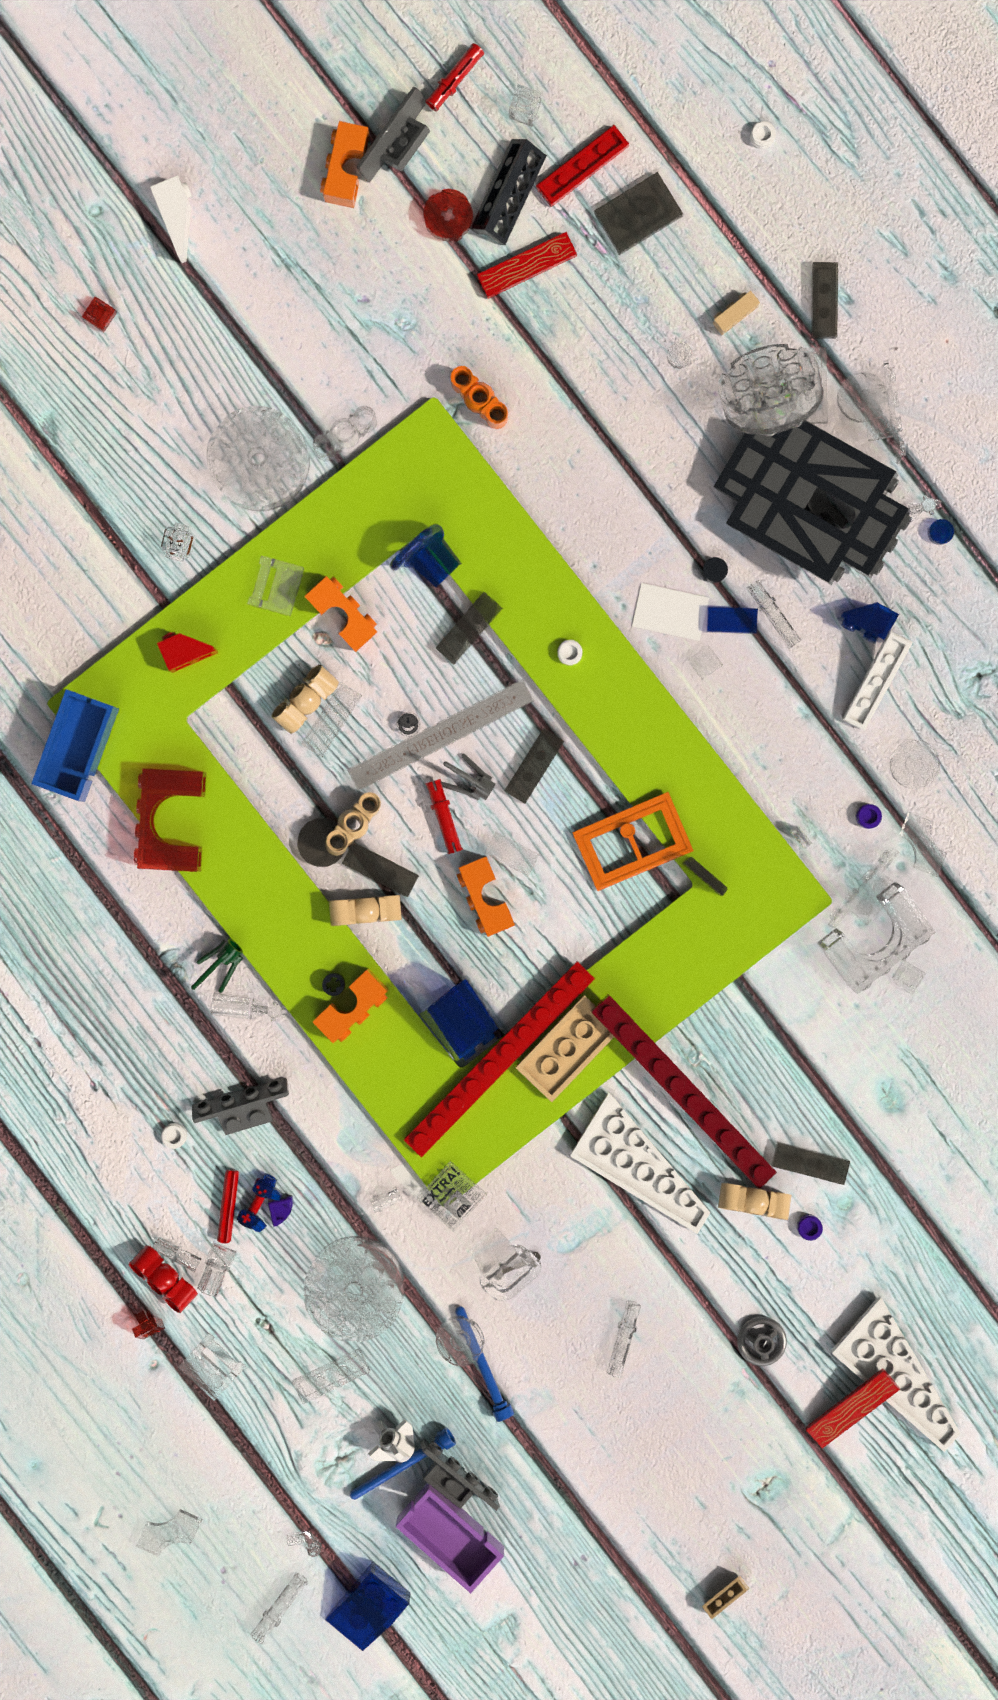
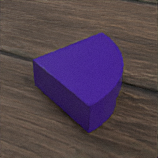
(280, 1209)

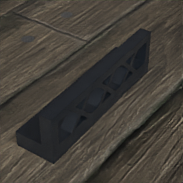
(504, 182)

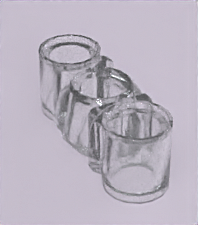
(352, 423)

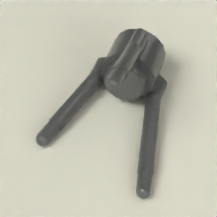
(481, 786)

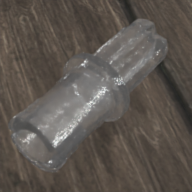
(177, 1254)

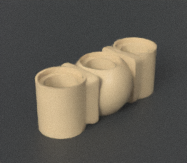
(305, 699)
(356, 812)
(365, 910)
(754, 1201)

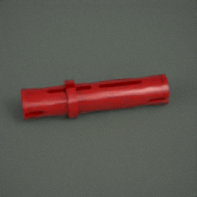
(445, 86)
(444, 816)

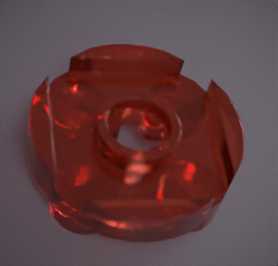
(454, 228)

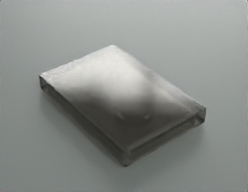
(638, 213)

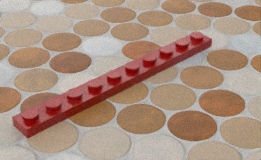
(499, 1059)

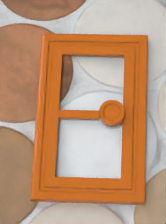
(624, 818)

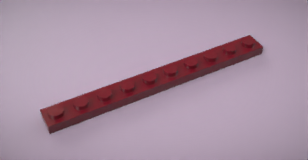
(683, 1091)

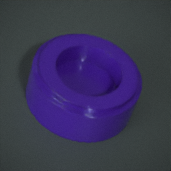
(868, 816)
(809, 1227)

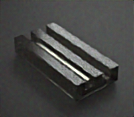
(705, 876)

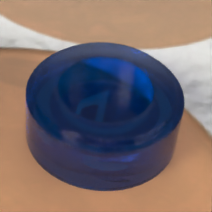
(940, 532)

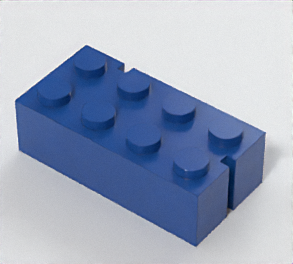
(75, 746)

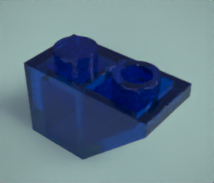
(871, 620)

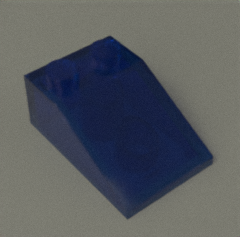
(369, 1606)

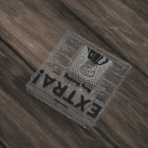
(451, 1196)

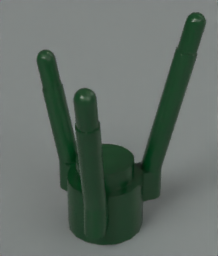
(228, 953)

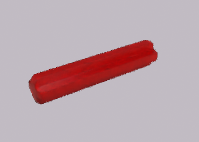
(228, 1206)

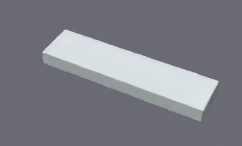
(877, 680)

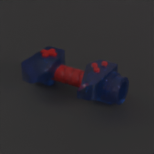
(263, 1188)

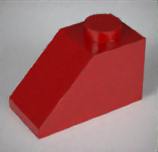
(182, 651)

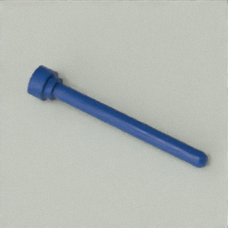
(502, 1409)
(444, 1439)

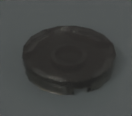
(312, 842)

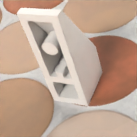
(175, 210)

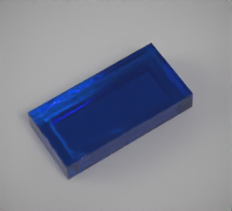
(732, 620)

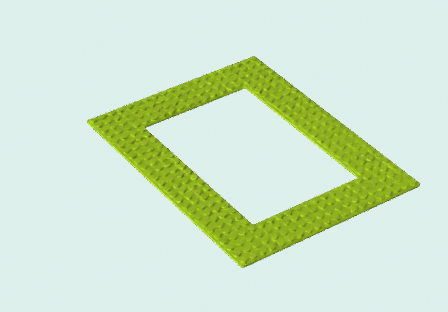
(611, 701)

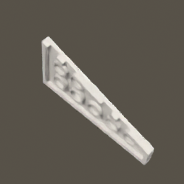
(626, 1157)
(878, 1344)

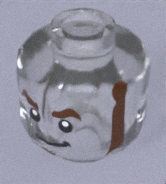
(178, 542)

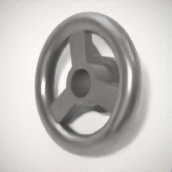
(768, 1347)

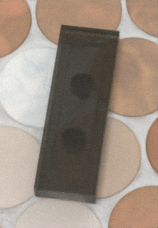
(824, 300)
(469, 628)
(534, 766)
(380, 869)
(810, 1163)

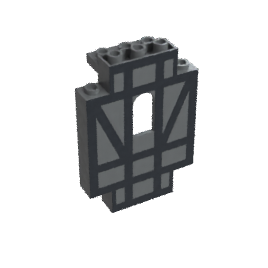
(776, 480)

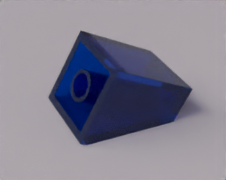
(460, 1021)

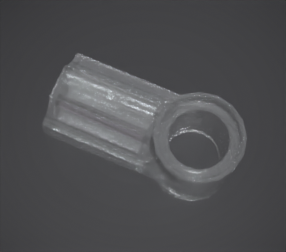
(217, 1264)

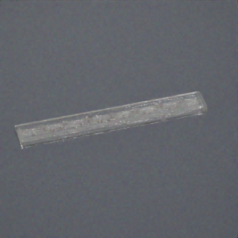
(440, 735)

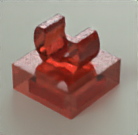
(99, 314)
(148, 1325)

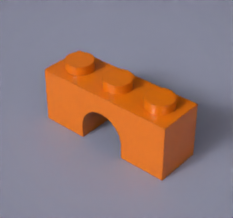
(349, 142)
(358, 628)
(491, 918)
(336, 1023)

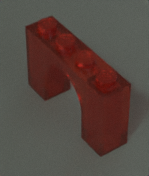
(155, 788)

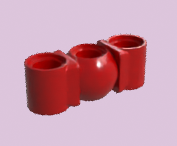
(163, 1279)

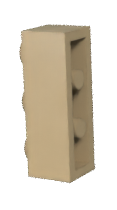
(735, 312)
(725, 1597)

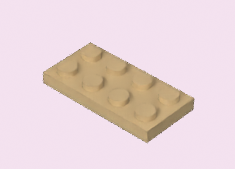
(565, 1050)

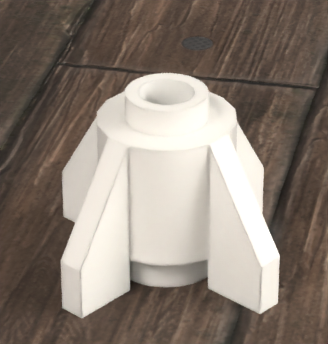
(395, 1443)

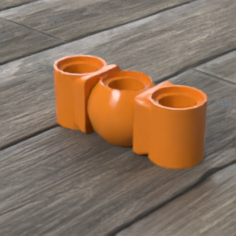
(470, 389)

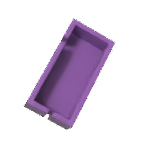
(450, 1537)

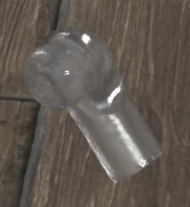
(307, 1539)

